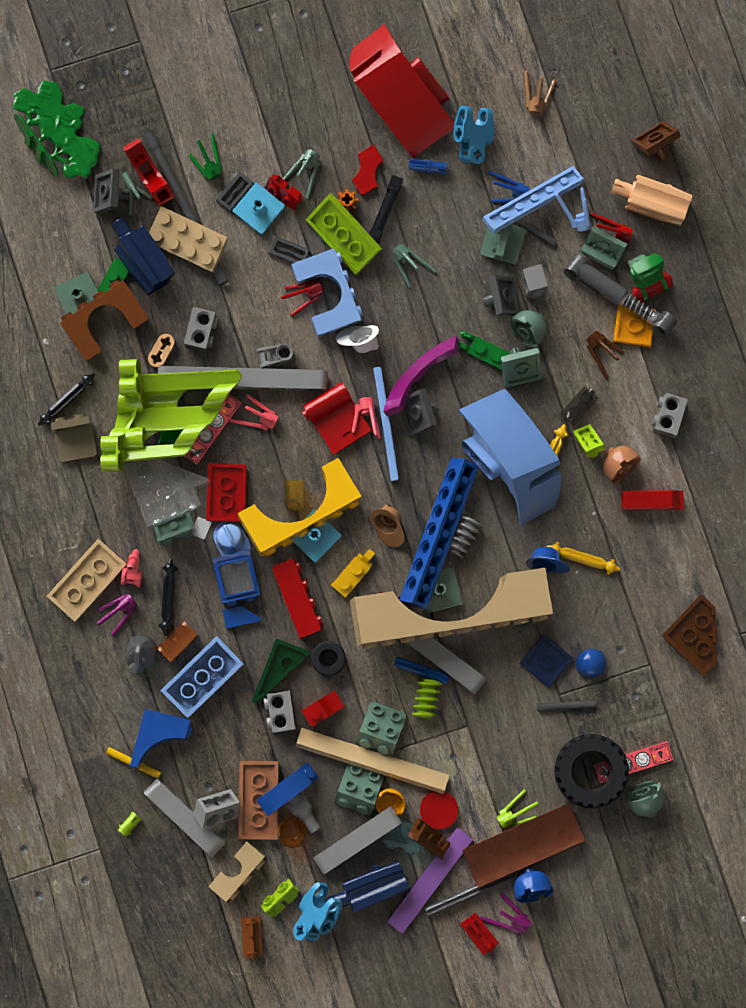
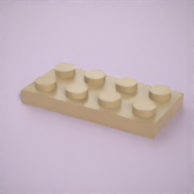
(188, 239)
(86, 580)

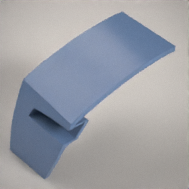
(515, 450)

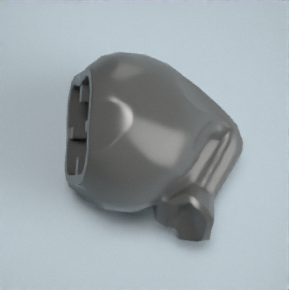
(140, 653)

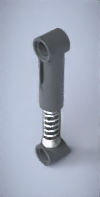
(580, 270)

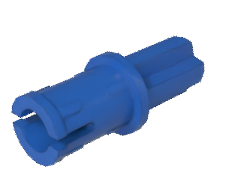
(427, 166)

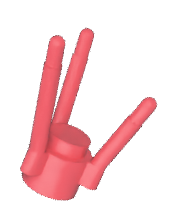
(367, 407)
(268, 419)

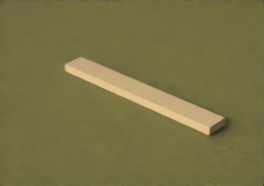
(372, 760)

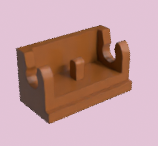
(177, 641)

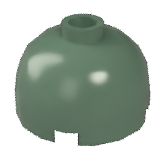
(530, 327)
(647, 799)

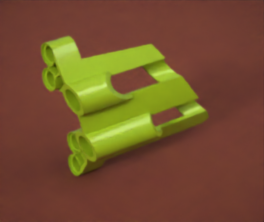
(150, 405)

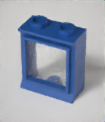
(236, 578)

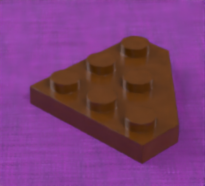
(695, 635)

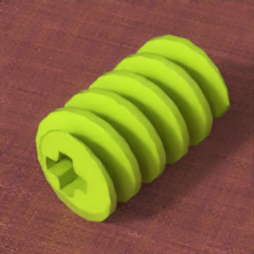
(426, 699)

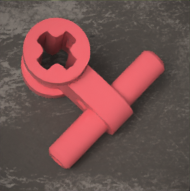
(132, 574)

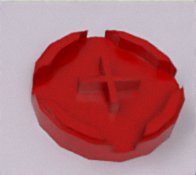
(439, 810)

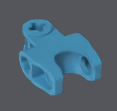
(473, 136)
(316, 914)

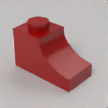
(323, 708)

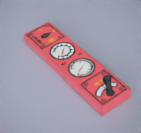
(209, 435)
(638, 760)

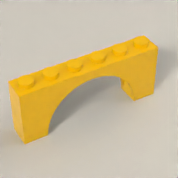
(271, 534)

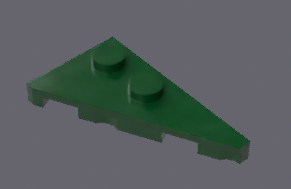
(281, 661)

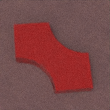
(369, 162)

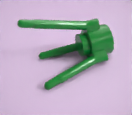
(211, 169)

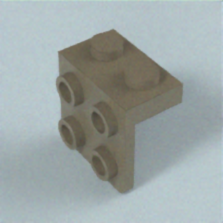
(74, 438)

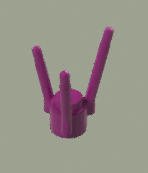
(125, 604)
(519, 923)

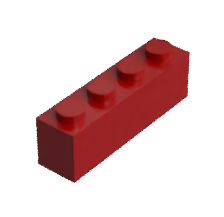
(296, 598)

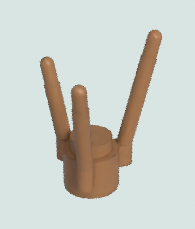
(536, 105)

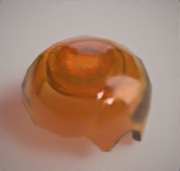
(292, 832)

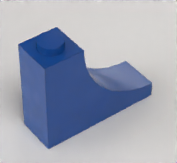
(157, 729)

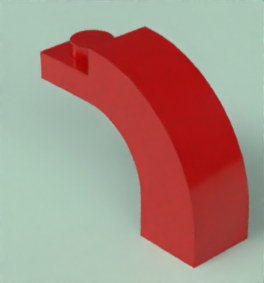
(148, 172)

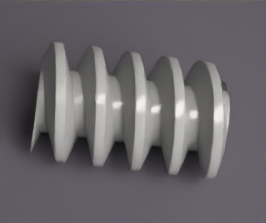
(462, 535)

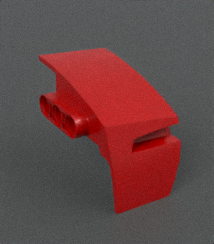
(400, 91)

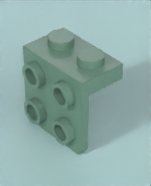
(174, 529)
(381, 728)
(359, 789)

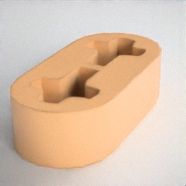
(158, 348)

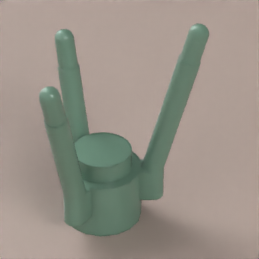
(308, 160)
(403, 254)

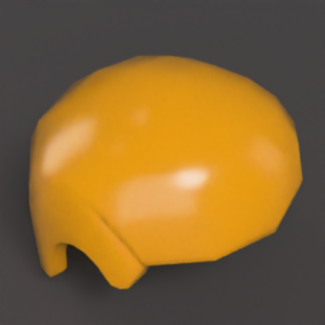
(392, 798)

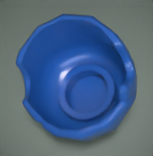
(591, 663)

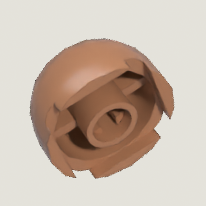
(619, 462)

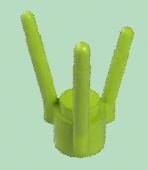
(508, 819)

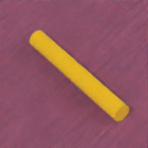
(126, 759)

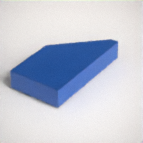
(238, 616)

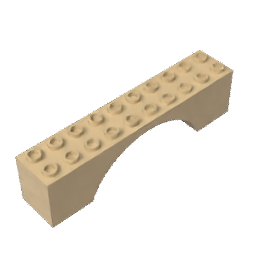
(385, 619)

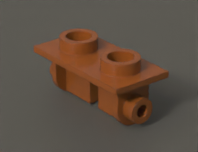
(252, 936)

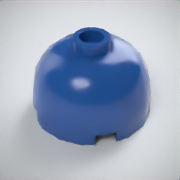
(531, 886)

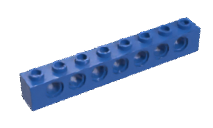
(438, 533)

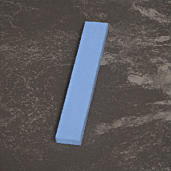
(533, 200)
(386, 425)

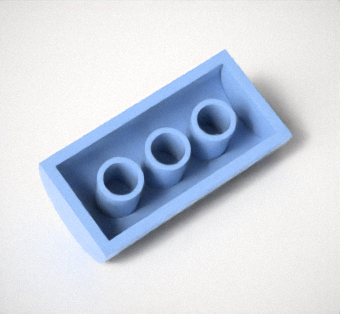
(202, 677)

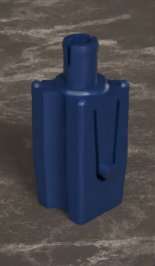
(142, 257)
(372, 887)

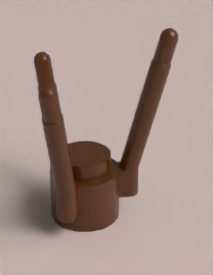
(598, 341)

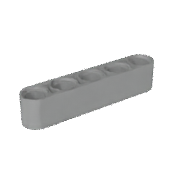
(449, 663)
(183, 817)
(357, 840)

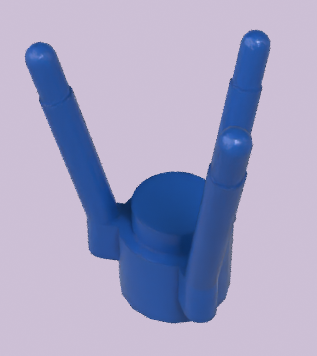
(518, 188)

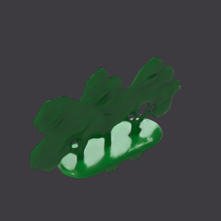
(58, 125)

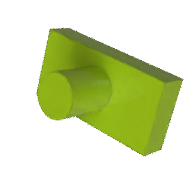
(589, 441)

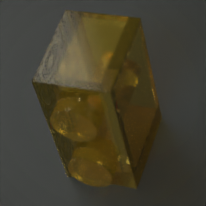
(294, 494)

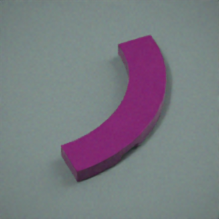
(400, 391)

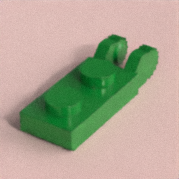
(483, 350)

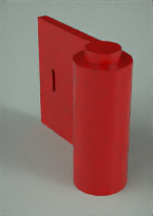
(334, 417)

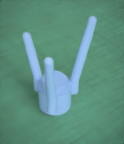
(582, 220)

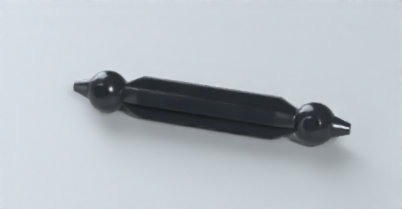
(66, 399)
(168, 597)

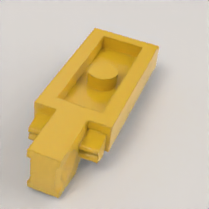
(353, 573)

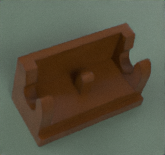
(428, 838)

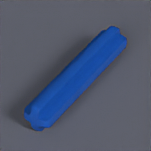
(421, 670)

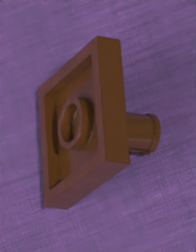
(656, 139)

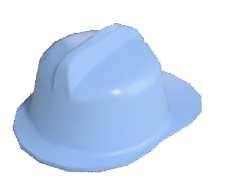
(230, 538)

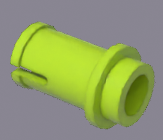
(129, 824)

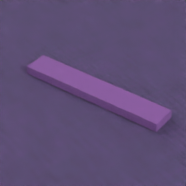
(428, 882)

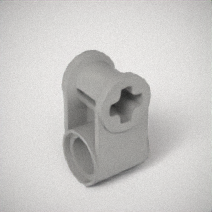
(273, 355)

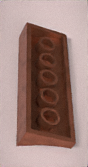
(523, 846)

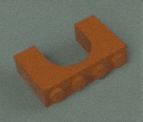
(77, 324)

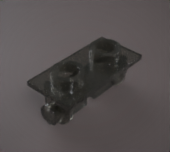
(579, 405)

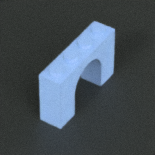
(328, 265)

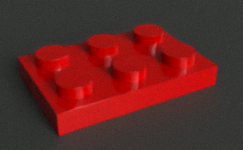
(226, 492)

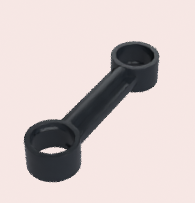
(385, 208)

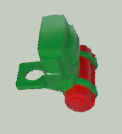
(648, 276)

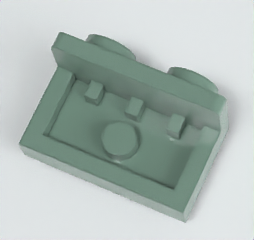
(603, 248)

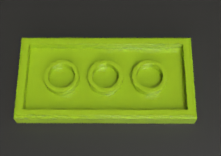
(343, 234)

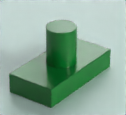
(116, 271)

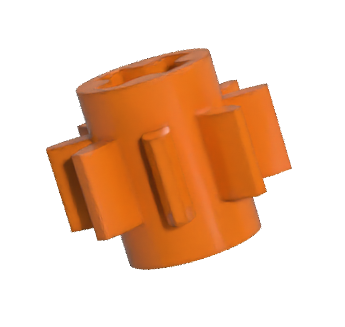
(352, 200)

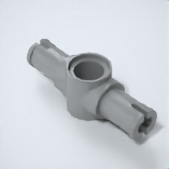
(302, 809)

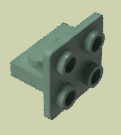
(503, 244)

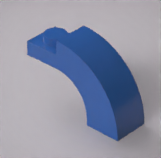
(287, 789)

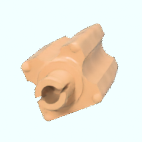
(654, 199)

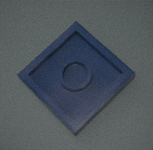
(546, 660)

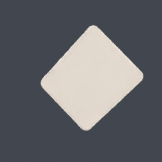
(202, 527)

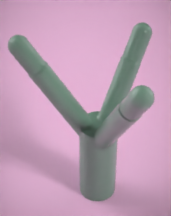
(133, 189)

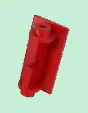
(277, 187)
(479, 934)

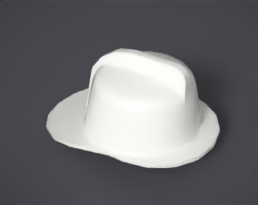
(359, 337)

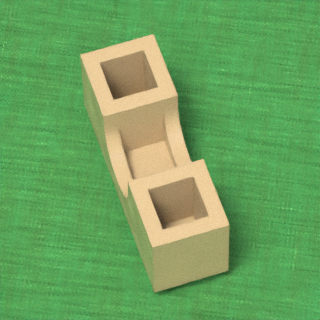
(226, 885)

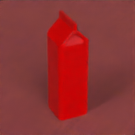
(652, 500)

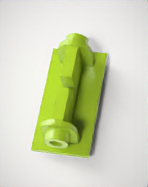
(285, 891)

